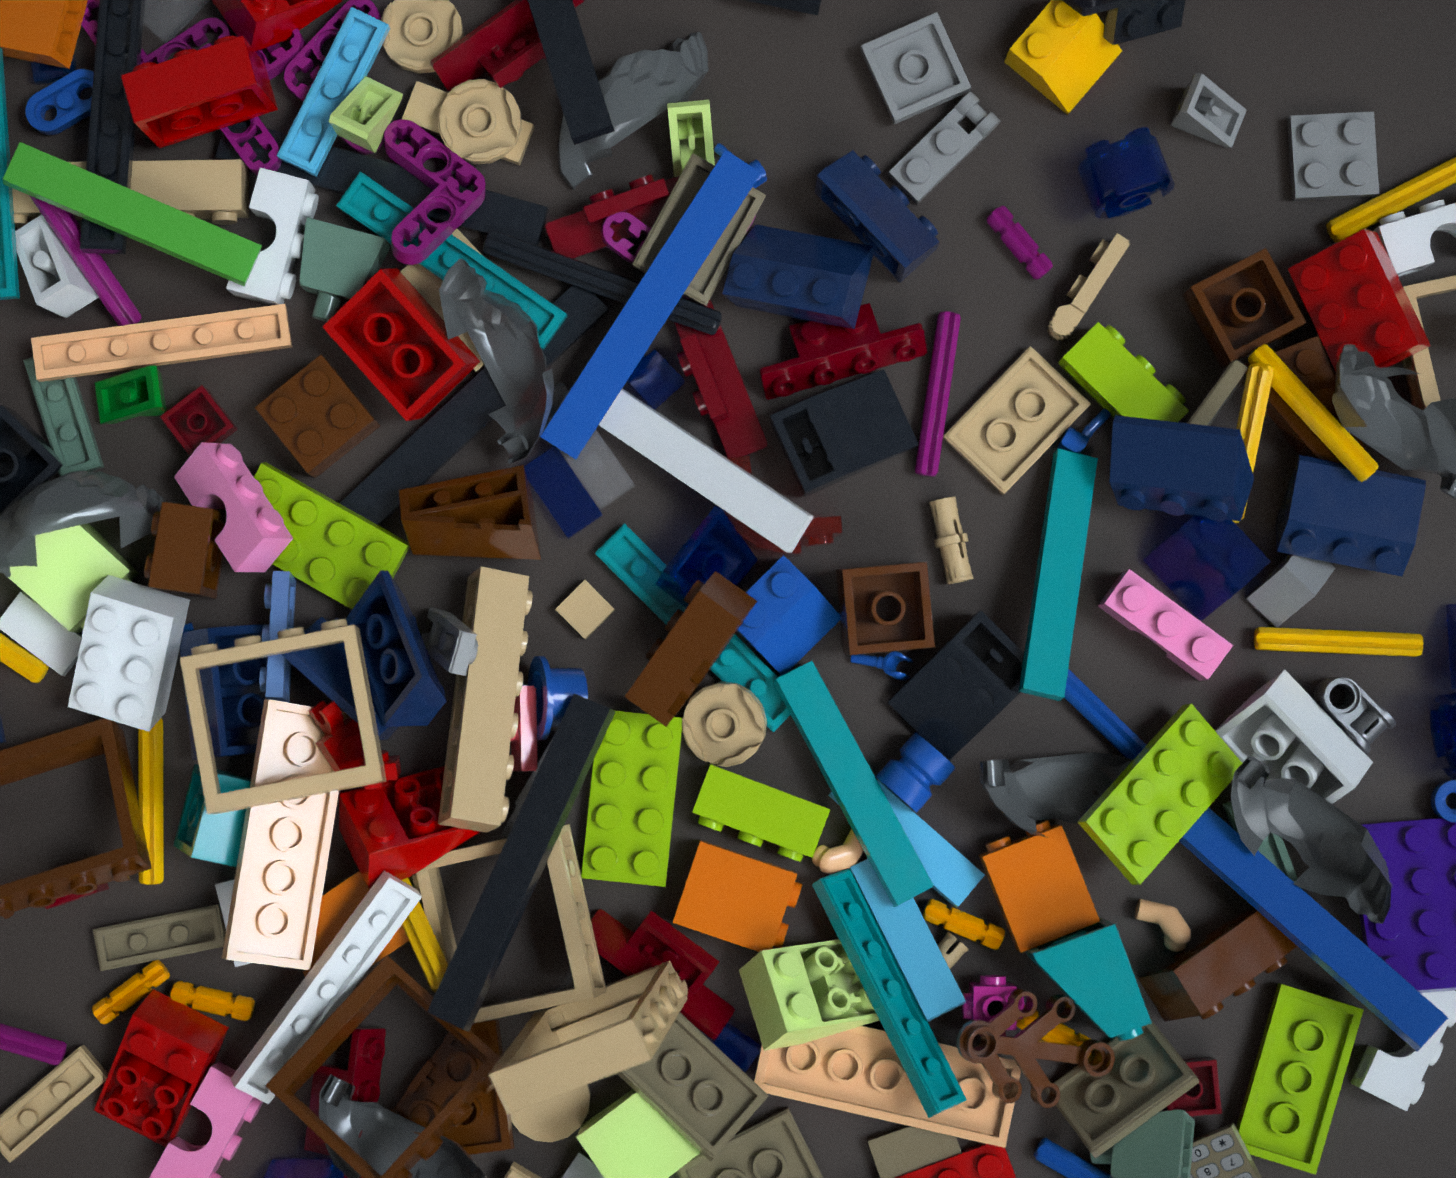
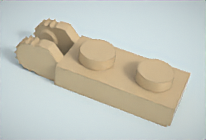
(1086, 289)

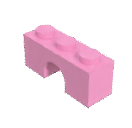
(253, 529)
(1165, 623)
(227, 1111)

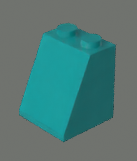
(208, 835)
(1097, 976)

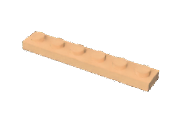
(161, 342)

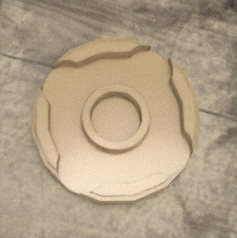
(420, 32)
(479, 121)
(724, 724)
(554, 1117)

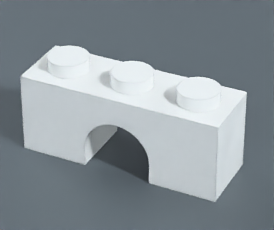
(287, 203)
(1409, 238)
(1399, 1074)

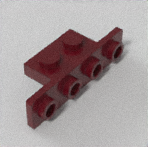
(499, 46)
(581, 231)
(838, 352)
(721, 390)
(657, 943)
(362, 1072)

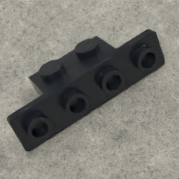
(1133, 18)

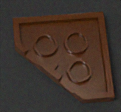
(442, 1077)

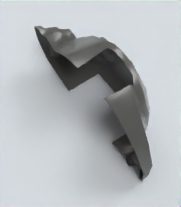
(634, 94)
(508, 349)
(1391, 425)
(71, 502)
(1049, 786)
(1332, 844)
(385, 1136)

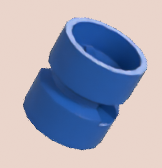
(915, 772)

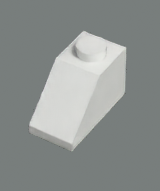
(50, 270)

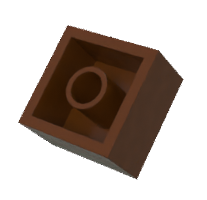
(1243, 308)
(317, 416)
(185, 550)
(885, 608)

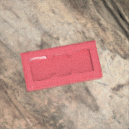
(525, 740)

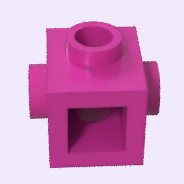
(983, 992)

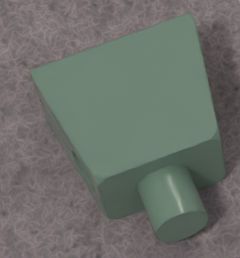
(337, 264)
(1154, 1149)

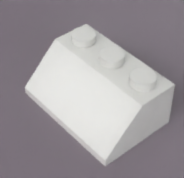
(1295, 739)

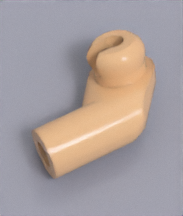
(839, 857)
(1170, 921)

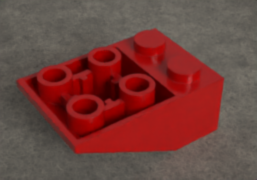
(270, 21)
(397, 826)
(160, 1067)

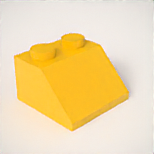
(1062, 54)

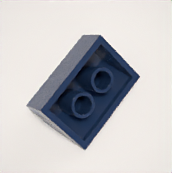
(877, 214)
(799, 275)
(1179, 468)
(1347, 520)
(395, 656)
(329, 671)
(229, 692)

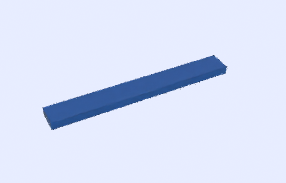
(650, 304)
(1314, 930)

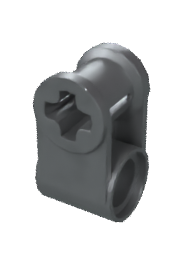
(1358, 715)

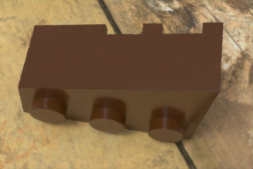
(1314, 370)
(473, 516)
(690, 647)
(1218, 967)

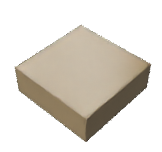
(585, 609)

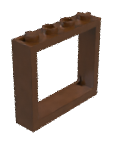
(84, 875)
(333, 1034)

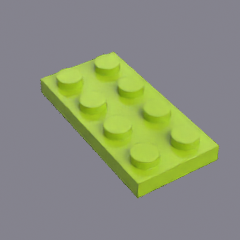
(330, 543)
(1160, 794)
(632, 801)
(1297, 1077)

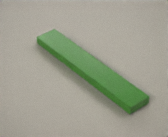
(131, 214)

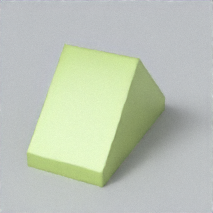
(366, 113)
(690, 132)

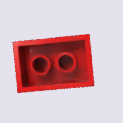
(199, 91)
(1359, 301)
(401, 344)

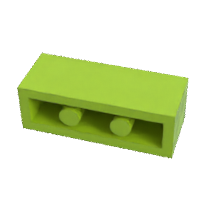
(1119, 379)
(760, 813)

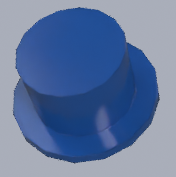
(554, 692)

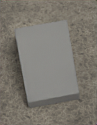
(1208, 112)
(1289, 587)

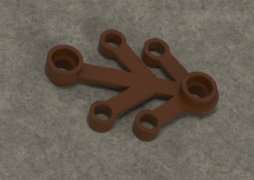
(1027, 1047)

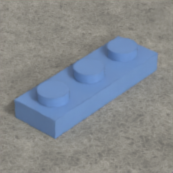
(280, 599)

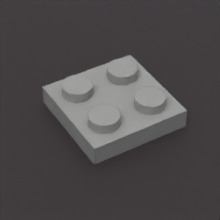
(915, 68)
(1333, 156)

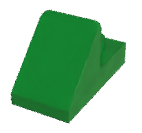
(131, 395)

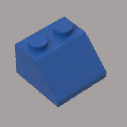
(787, 616)

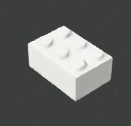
(128, 653)

